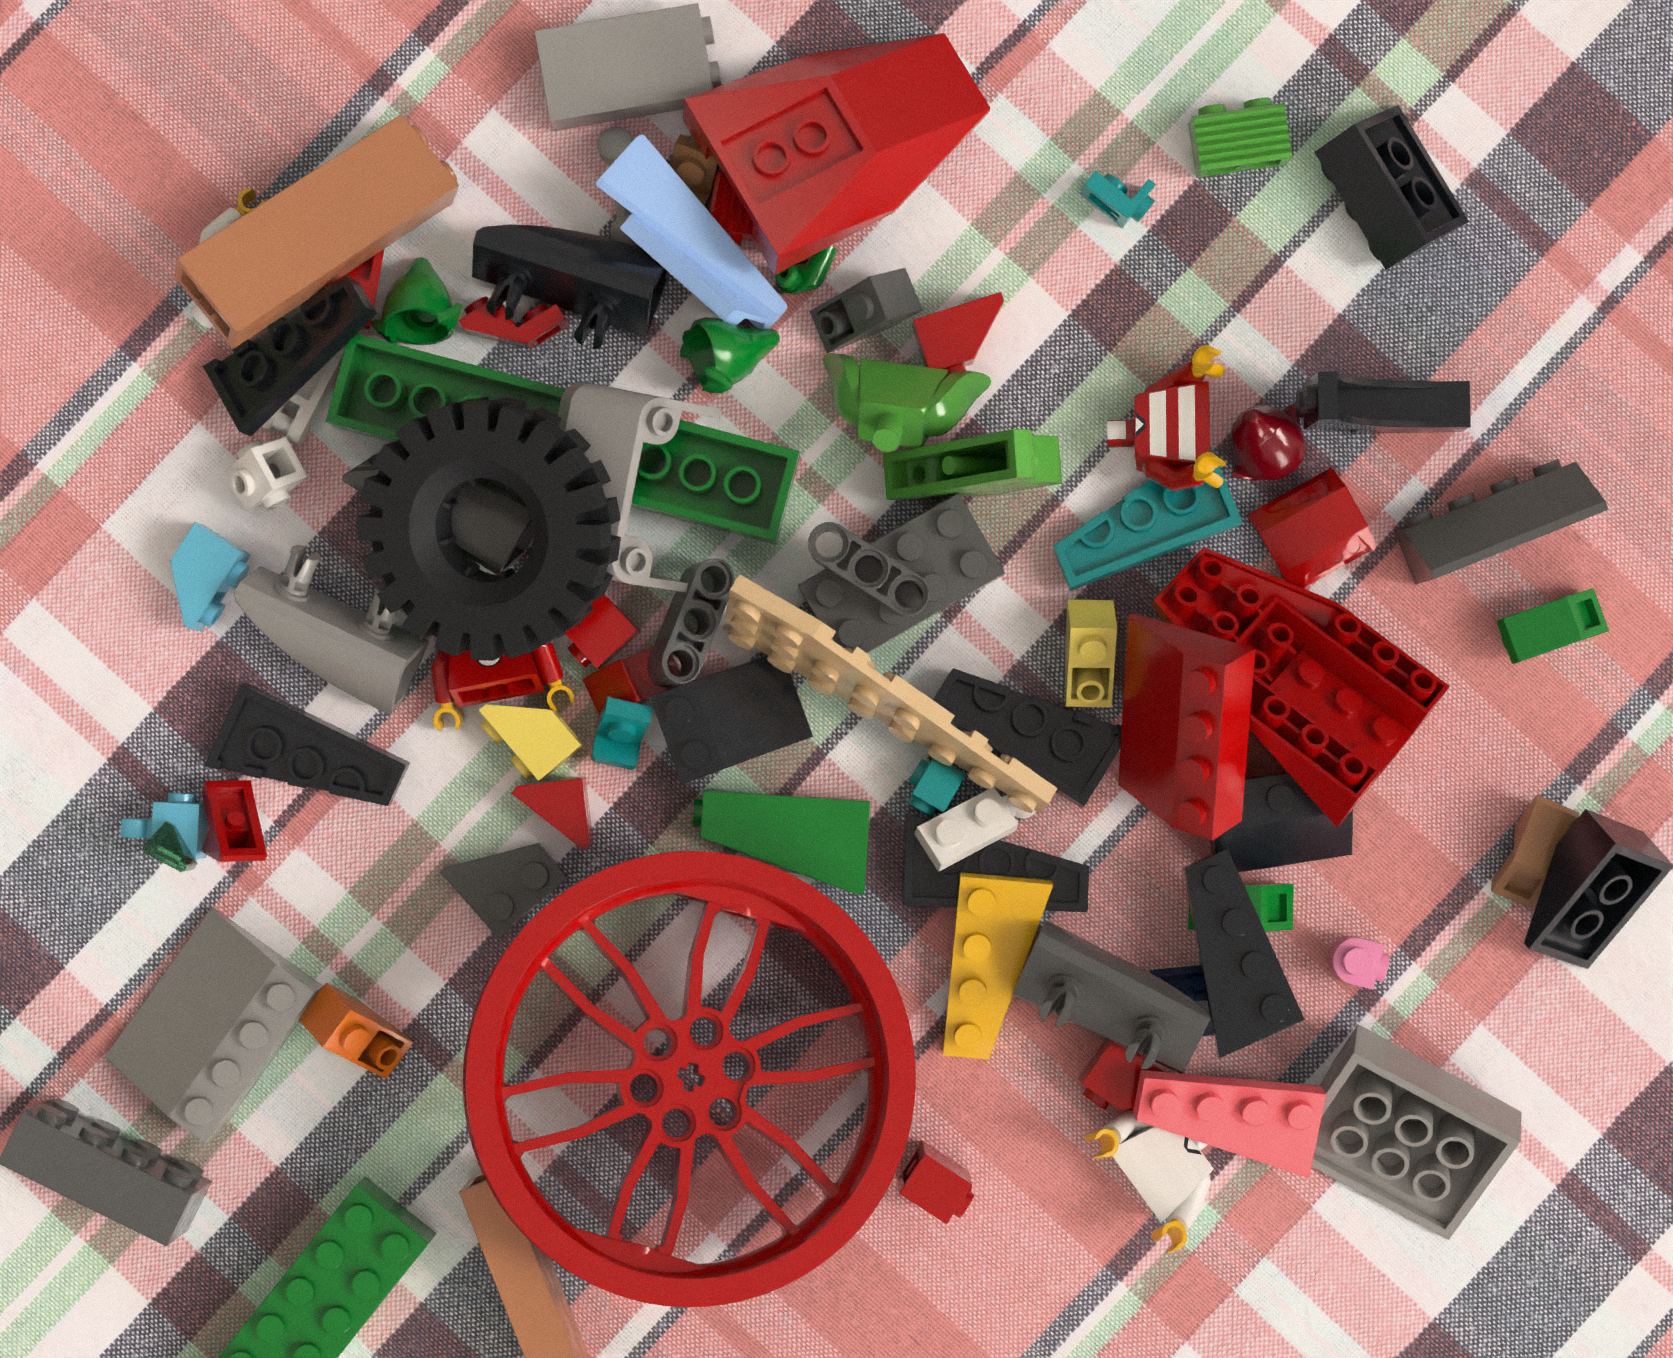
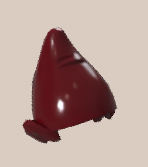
(1266, 443)

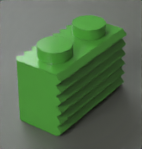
(1239, 138)

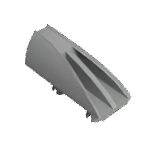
(330, 638)

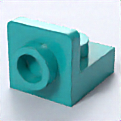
(1110, 197)
(620, 733)

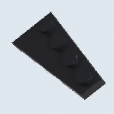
(280, 362)
(931, 888)

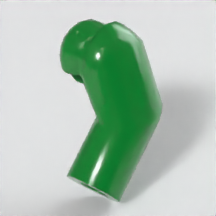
(807, 275)

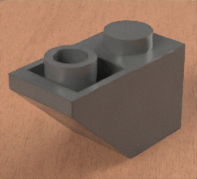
(866, 309)

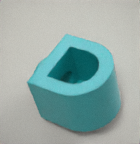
(934, 786)

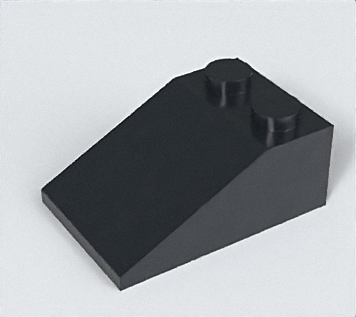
(730, 718)
(1593, 888)

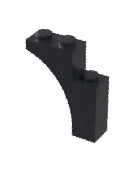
(1383, 406)

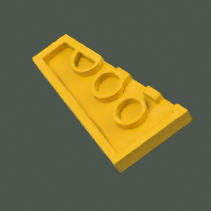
(989, 949)

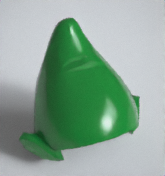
(418, 308)
(724, 351)

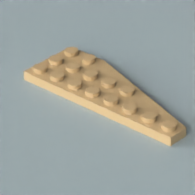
(806, 646)

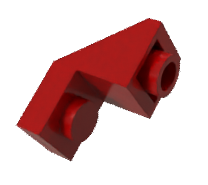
(539, 324)

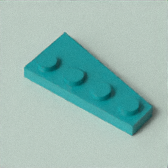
(1144, 527)

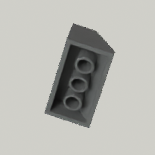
(1498, 522)

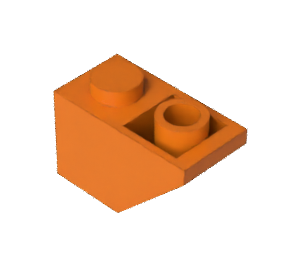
(354, 1031)

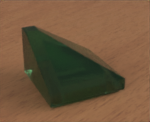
(170, 848)

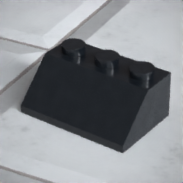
(1390, 186)
(1282, 827)

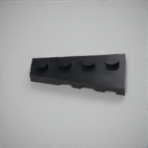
(1054, 742)
(292, 746)
(1239, 967)

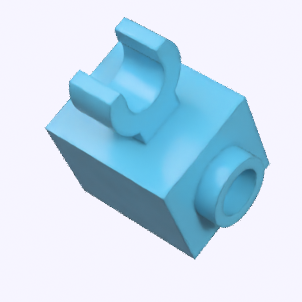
(179, 810)

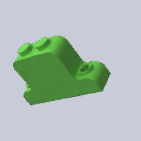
(974, 466)

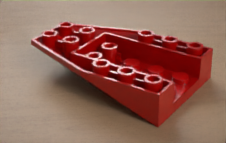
(835, 138)
(1325, 686)

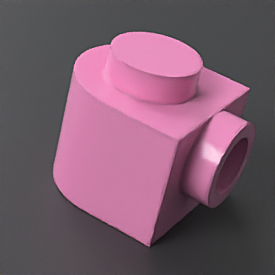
(1358, 961)

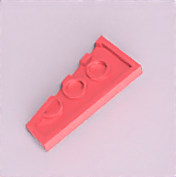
(1243, 1116)

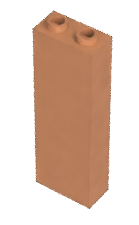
(316, 230)
(523, 1279)

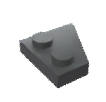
(506, 884)

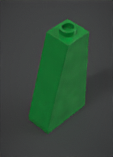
(795, 832)

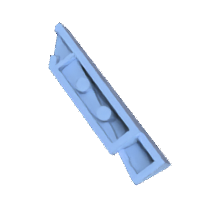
(686, 237)

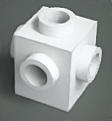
(265, 474)

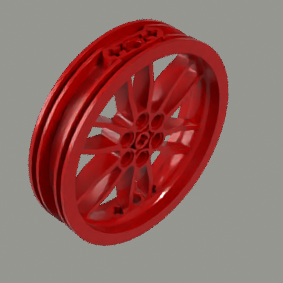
(744, 891)

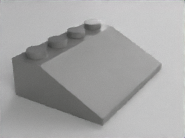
(212, 1025)
(1411, 1132)

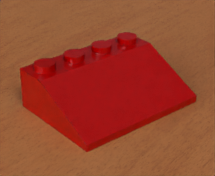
(1185, 725)

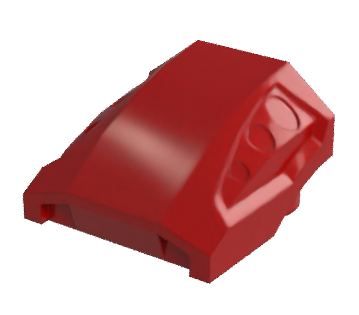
(1313, 529)

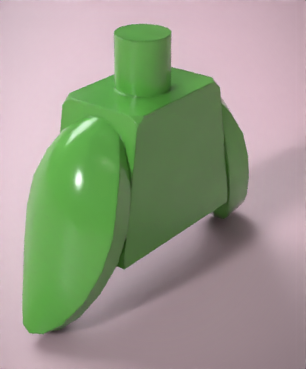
(900, 401)

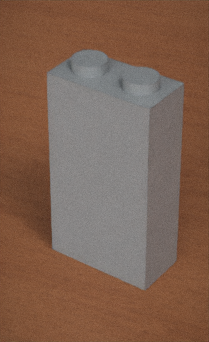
(625, 65)

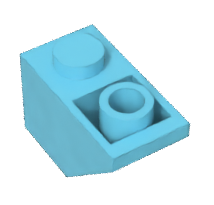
(203, 574)

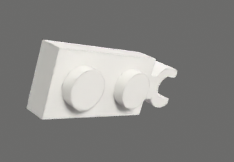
(969, 827)

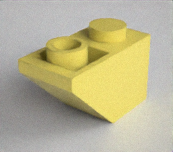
(1090, 653)
(535, 735)

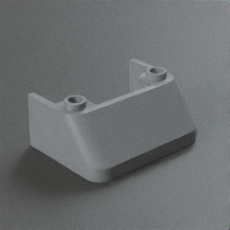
(616, 427)

